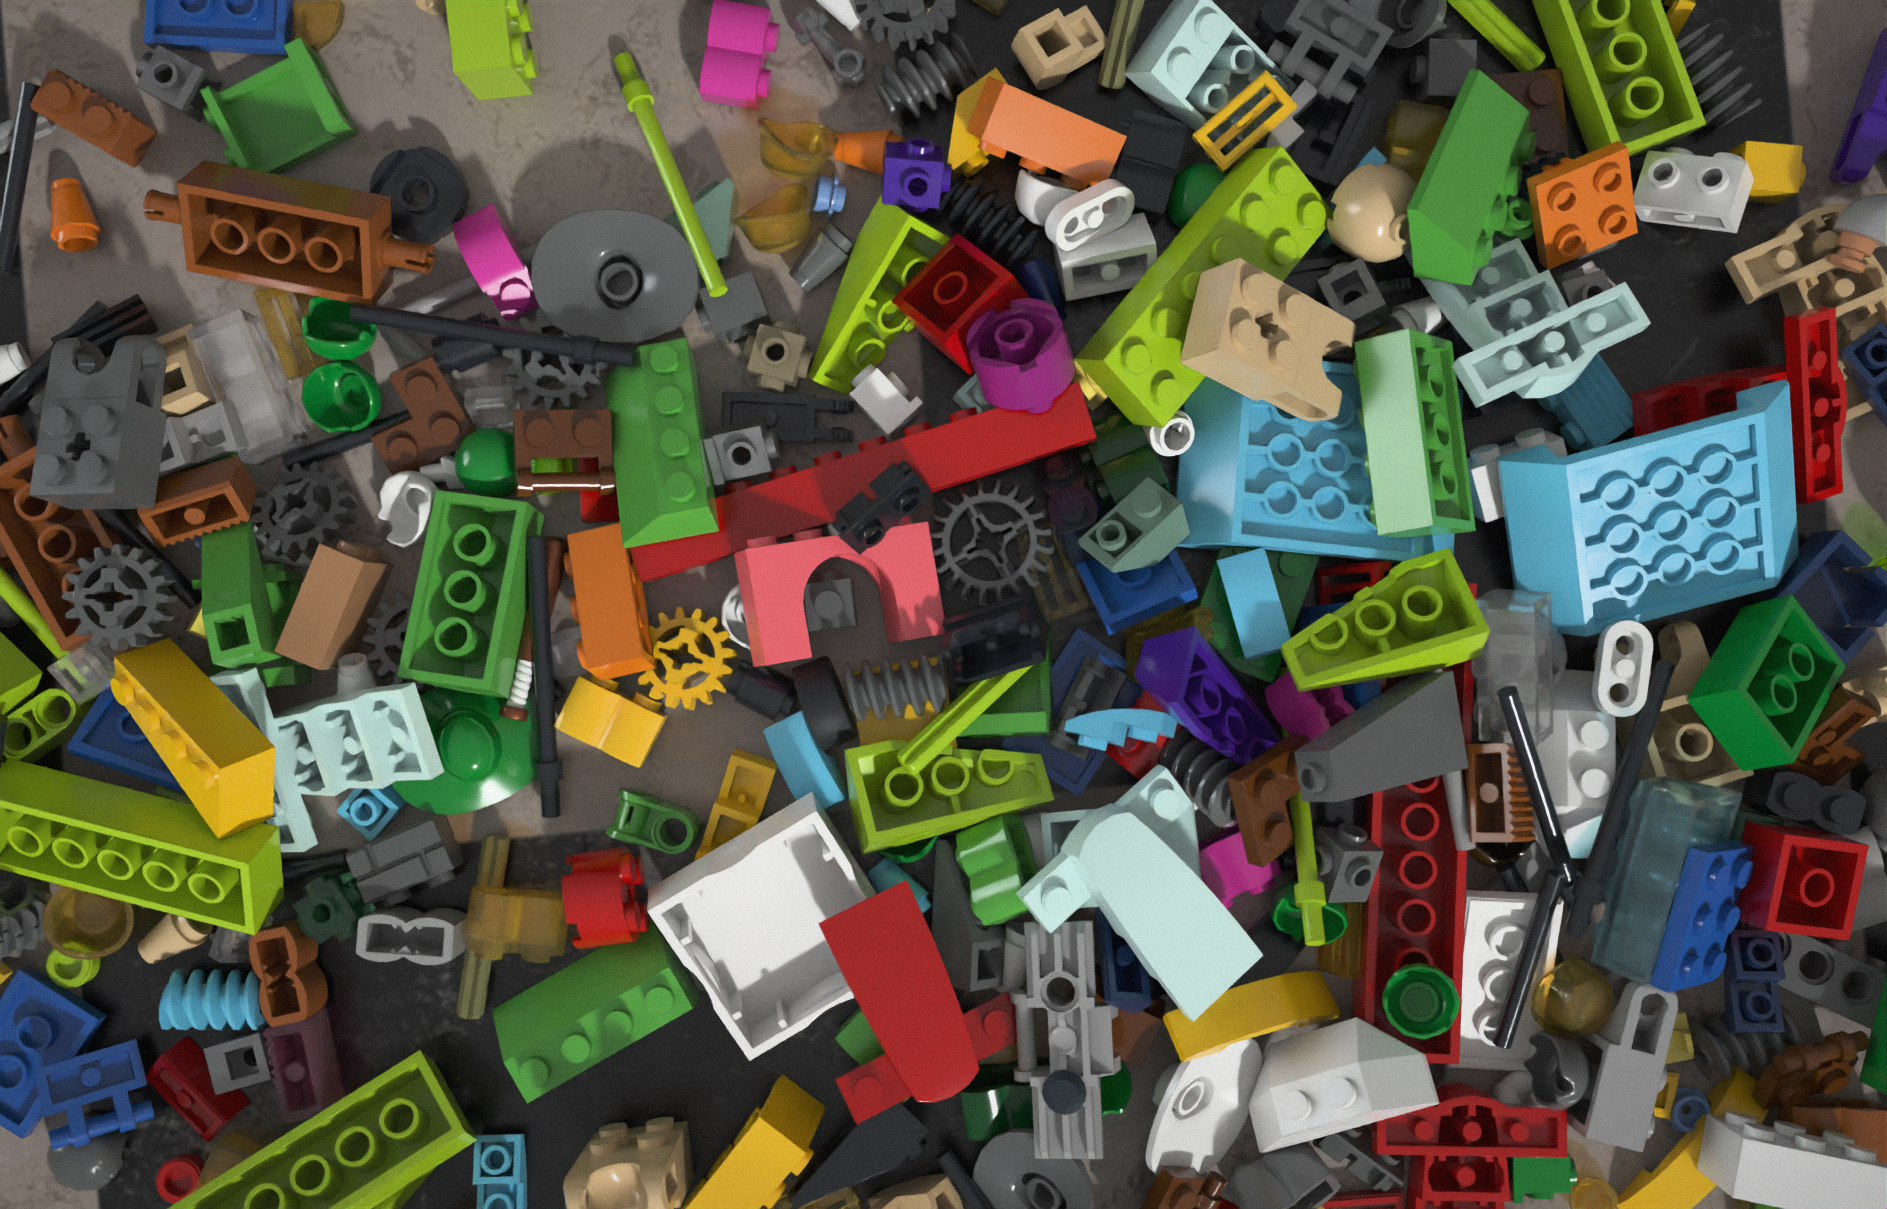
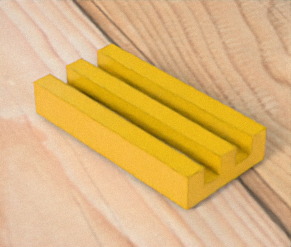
(1213, 150)

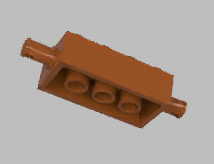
(287, 233)
(46, 537)

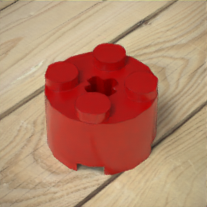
(605, 897)

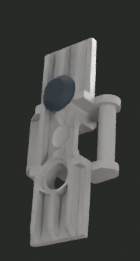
(1080, 1042)

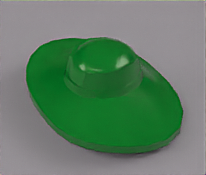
(479, 750)

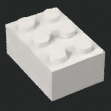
(1789, 1167)

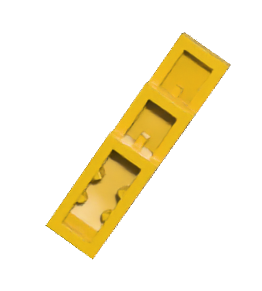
(739, 799)

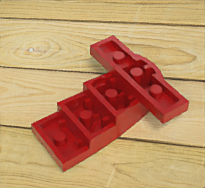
(1816, 401)
(909, 1007)
(1464, 1146)

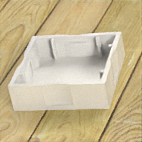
(752, 920)

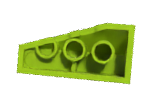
(1398, 627)

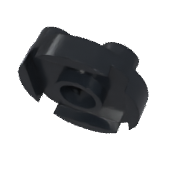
(446, 193)

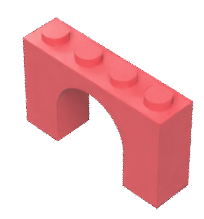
(776, 575)

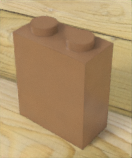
(334, 604)

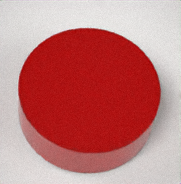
(179, 1176)

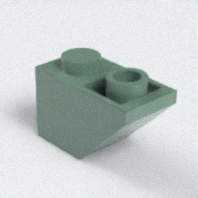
(715, 208)
(1138, 529)

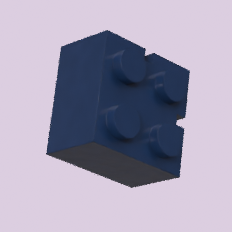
(1835, 595)

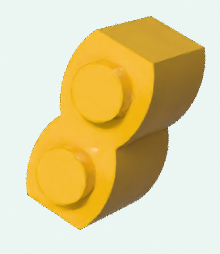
(611, 719)

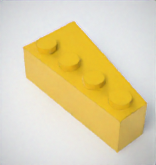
(199, 736)
(763, 1154)

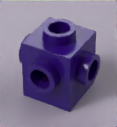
(914, 175)

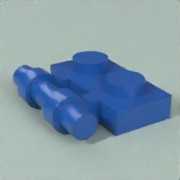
(89, 1079)

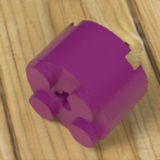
(1021, 355)

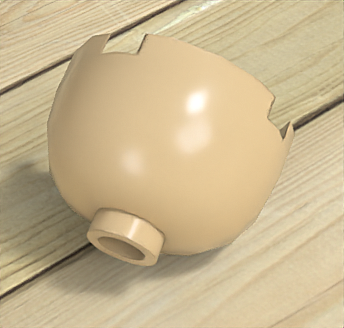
(1372, 213)

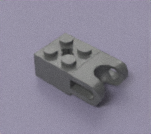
(101, 425)

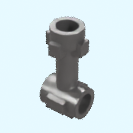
(847, 62)

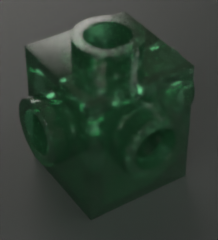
(331, 908)

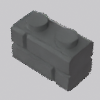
(404, 859)

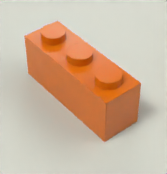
(1044, 135)
(608, 604)

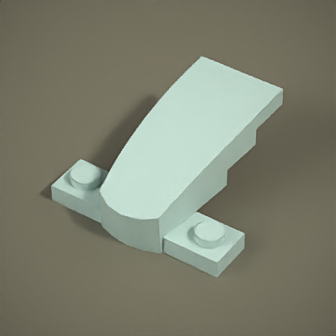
(1523, 328)
(335, 745)
(1146, 895)

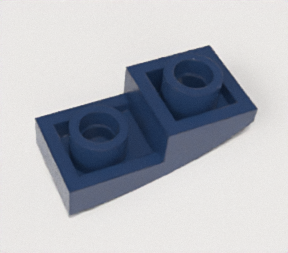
(1867, 366)
(1751, 981)

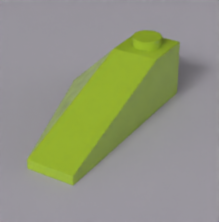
(863, 318)
(946, 795)

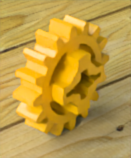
(691, 641)

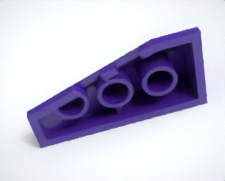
(1203, 695)

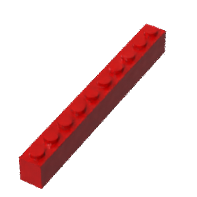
(809, 498)

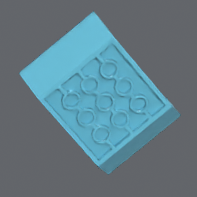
(1284, 480)
(1656, 516)

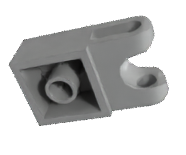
(1626, 1068)

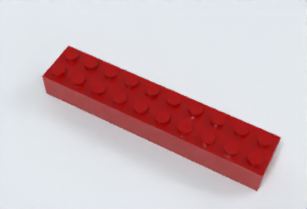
(1418, 889)

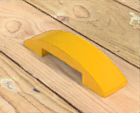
(1253, 1011)
(1676, 1179)

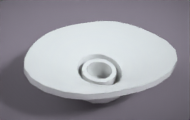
(1202, 1107)

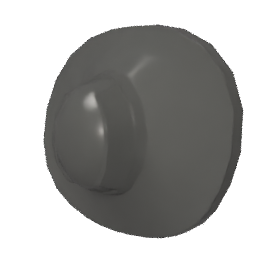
(615, 276)
(1015, 1179)

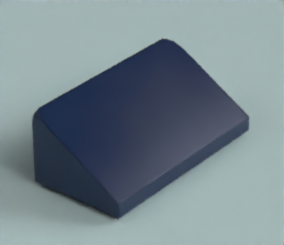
(1123, 974)

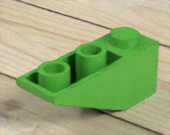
(236, 599)

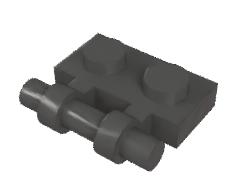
(1339, 33)

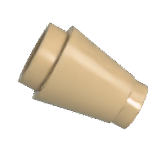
(171, 937)

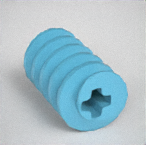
(211, 1003)

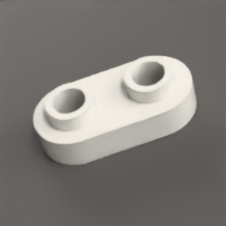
(1089, 214)
(1627, 670)

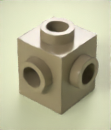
(786, 371)

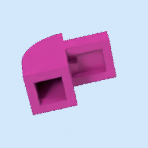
(496, 261)

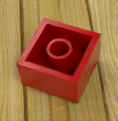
(953, 293)
(1802, 880)

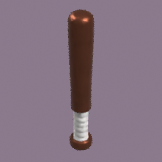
(524, 667)

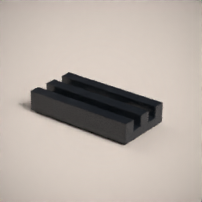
(107, 327)

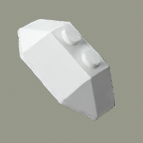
(1578, 762)
(1336, 1083)

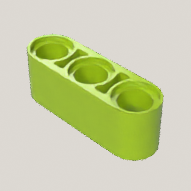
(47, 725)

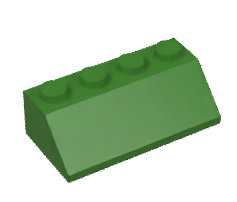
(1469, 182)
(1413, 435)
(659, 446)
(470, 594)
(591, 1011)

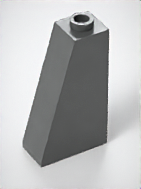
(1387, 743)

